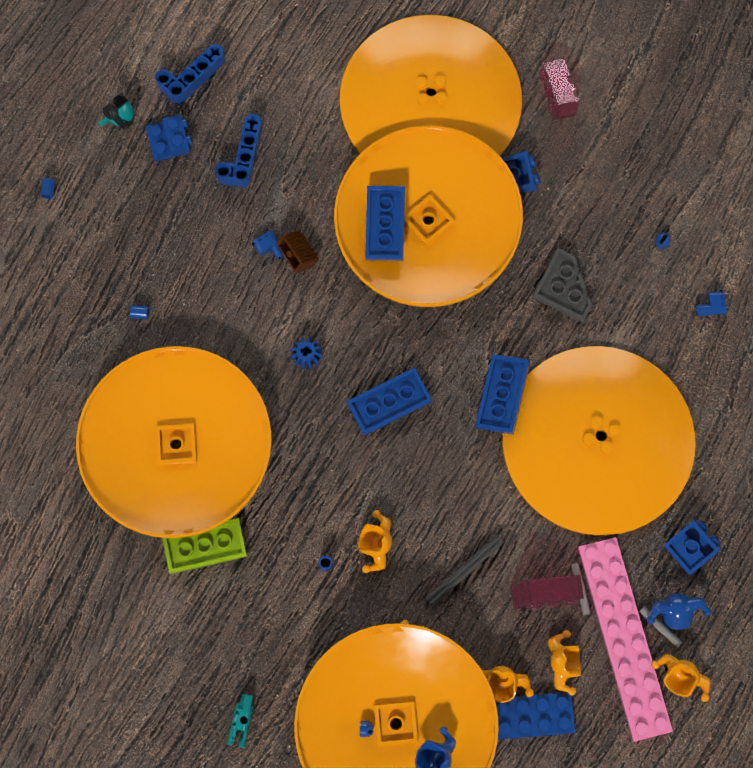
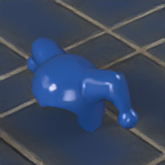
(678, 610)
(434, 754)

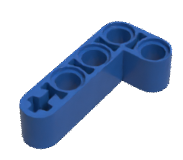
(212, 58)
(244, 150)

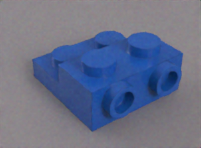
(169, 138)
(522, 168)
(693, 546)

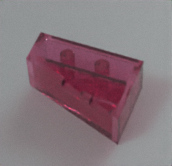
(559, 89)
(548, 592)

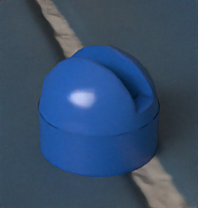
(665, 244)
(366, 729)

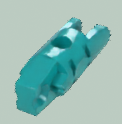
(245, 711)

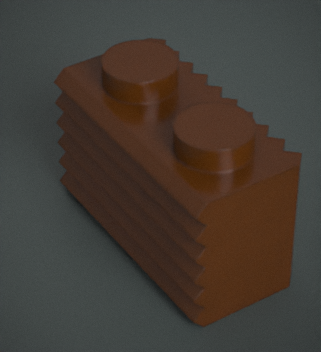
(297, 251)

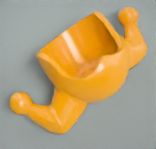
(376, 542)
(564, 662)
(683, 677)
(505, 683)

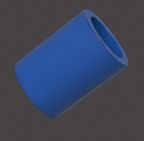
(47, 188)
(139, 312)
(325, 558)

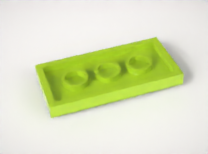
(205, 549)

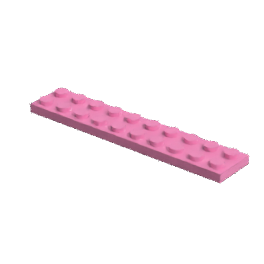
(624, 639)

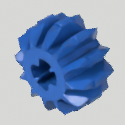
(314, 353)

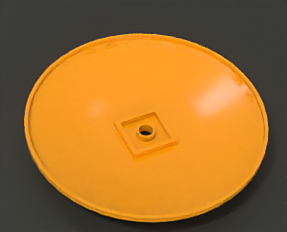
(401, 61)
(457, 185)
(167, 398)
(592, 482)
(387, 676)

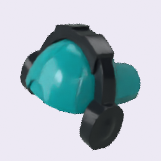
(121, 116)

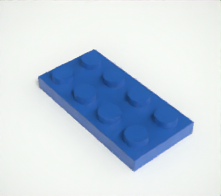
(385, 223)
(502, 394)
(389, 401)
(536, 716)

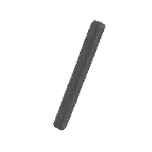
(464, 570)

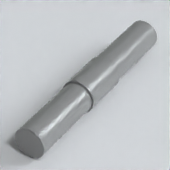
(583, 602)
(662, 628)

